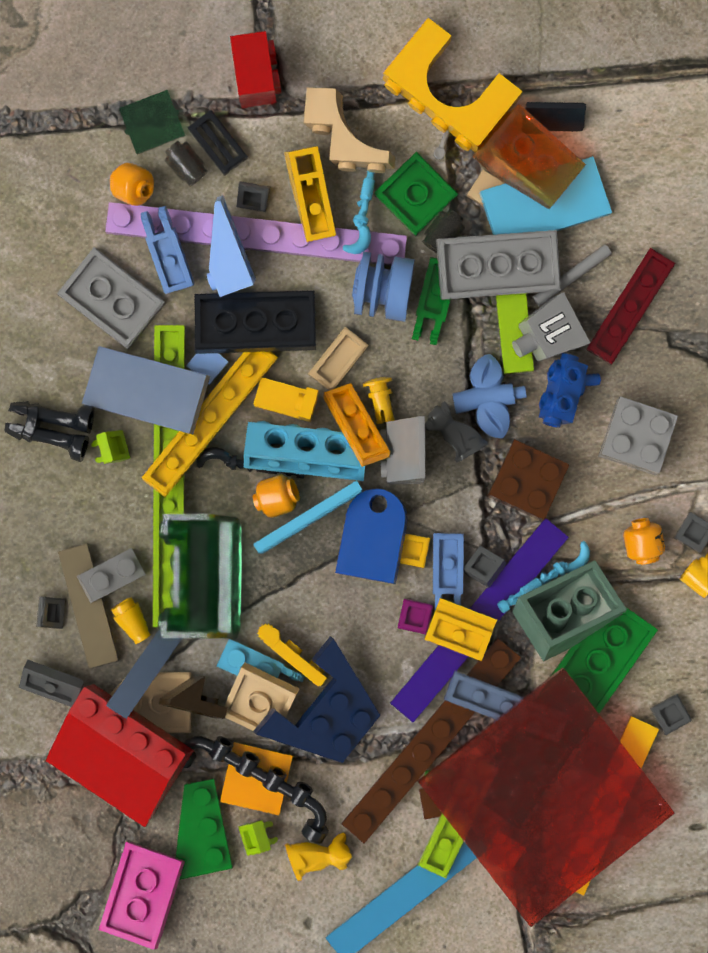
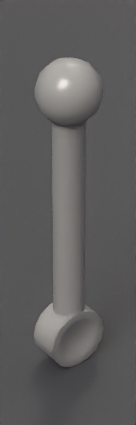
(439, 153)

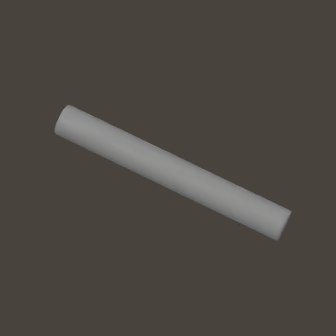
(575, 273)

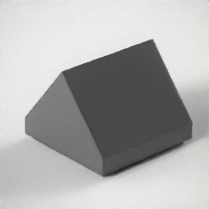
(253, 196)
(50, 612)

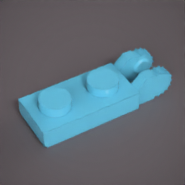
(236, 654)

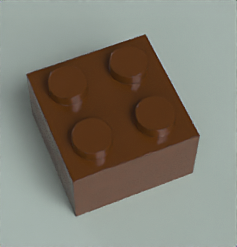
(528, 480)

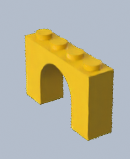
(467, 123)

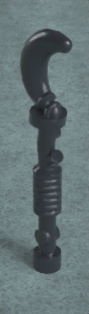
(231, 462)

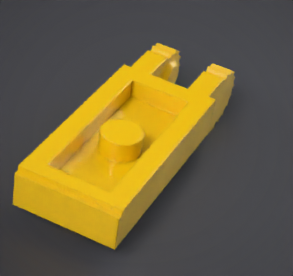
(291, 653)

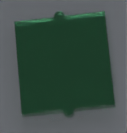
(152, 122)

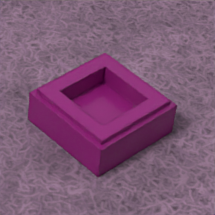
(415, 616)

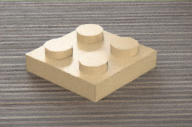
(256, 695)

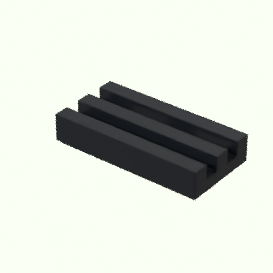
(233, 162)

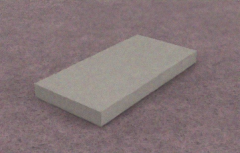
(498, 264)

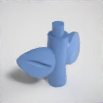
(489, 397)

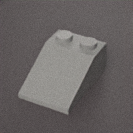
(407, 451)

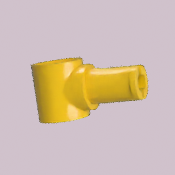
(697, 576)

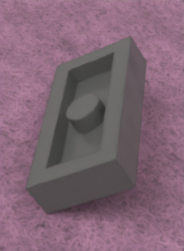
(50, 683)

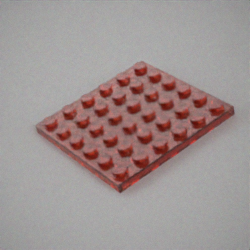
(546, 797)

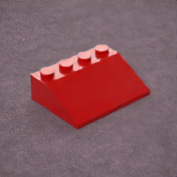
(116, 757)

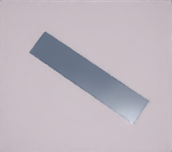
(142, 674)

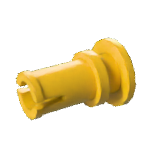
(380, 397)

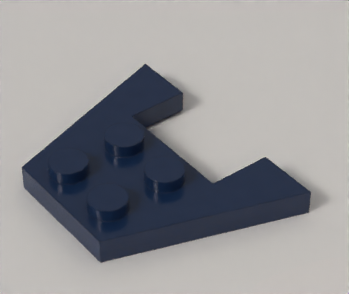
(334, 719)

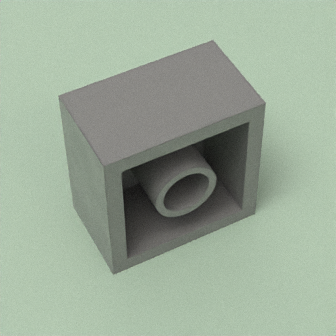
(638, 436)

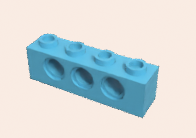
(291, 459)

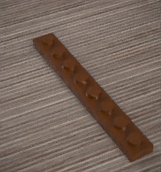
(424, 748)

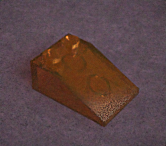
(529, 158)

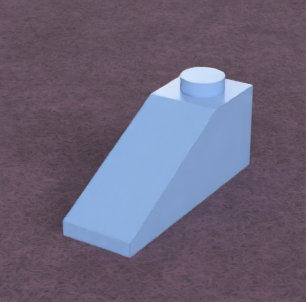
(228, 260)

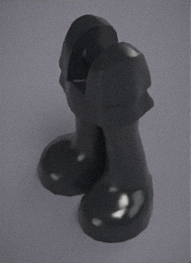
(74, 443)

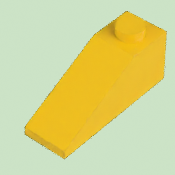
(310, 192)

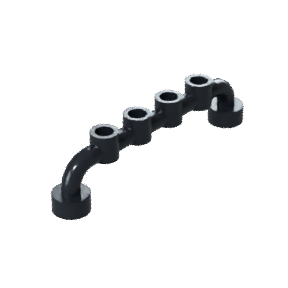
(273, 780)

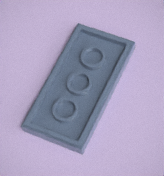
(146, 390)

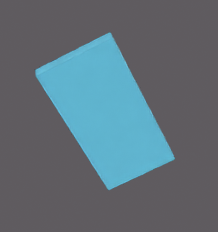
(517, 213)

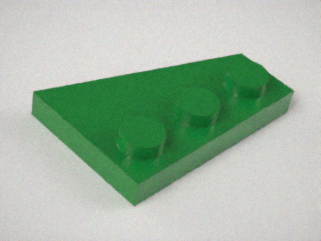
(202, 831)

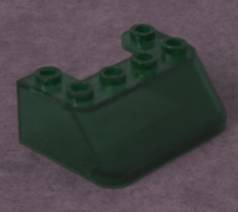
(204, 576)

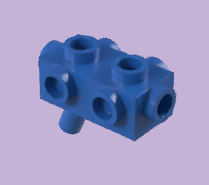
(565, 386)

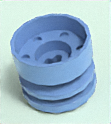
(383, 286)

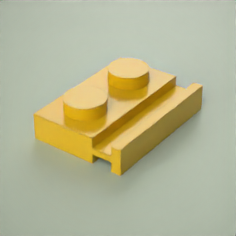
(460, 629)

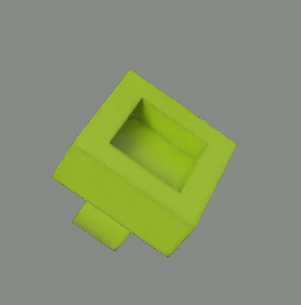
(112, 447)
(255, 837)

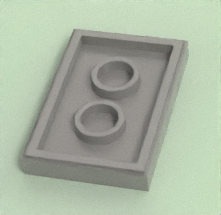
(111, 298)

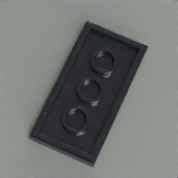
(255, 322)

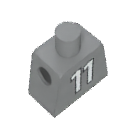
(550, 330)

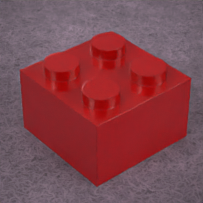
(253, 69)

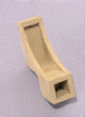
(326, 113)

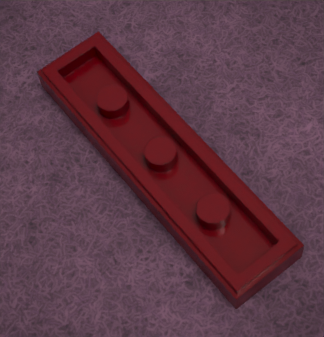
(630, 306)

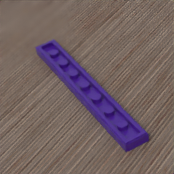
(443, 661)

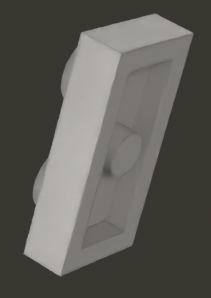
(111, 575)

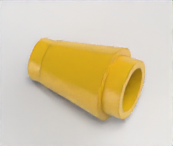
(131, 620)

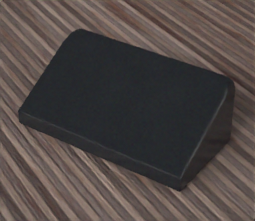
(558, 115)

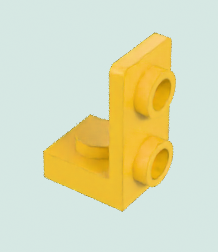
(286, 399)

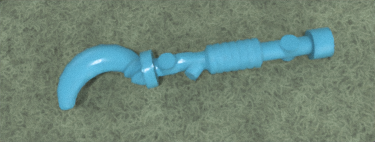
(361, 220)
(559, 569)

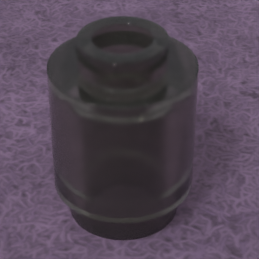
(185, 163)
(445, 225)

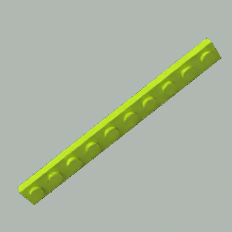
(170, 350)

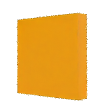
(250, 792)

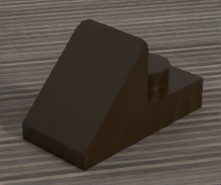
(189, 698)

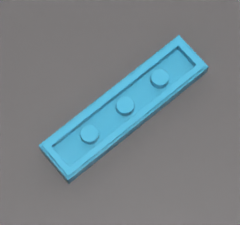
(308, 518)

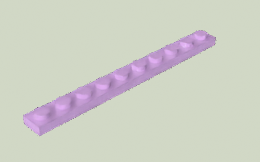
(255, 234)

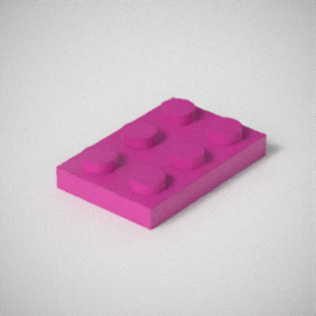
(141, 895)

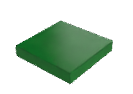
(415, 194)

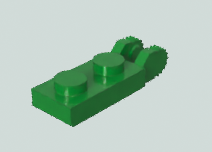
(430, 304)

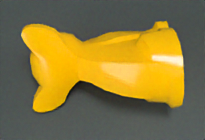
(312, 857)

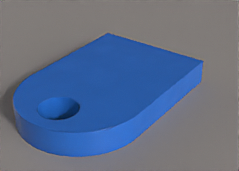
(373, 540)

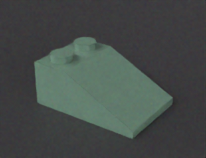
(567, 610)

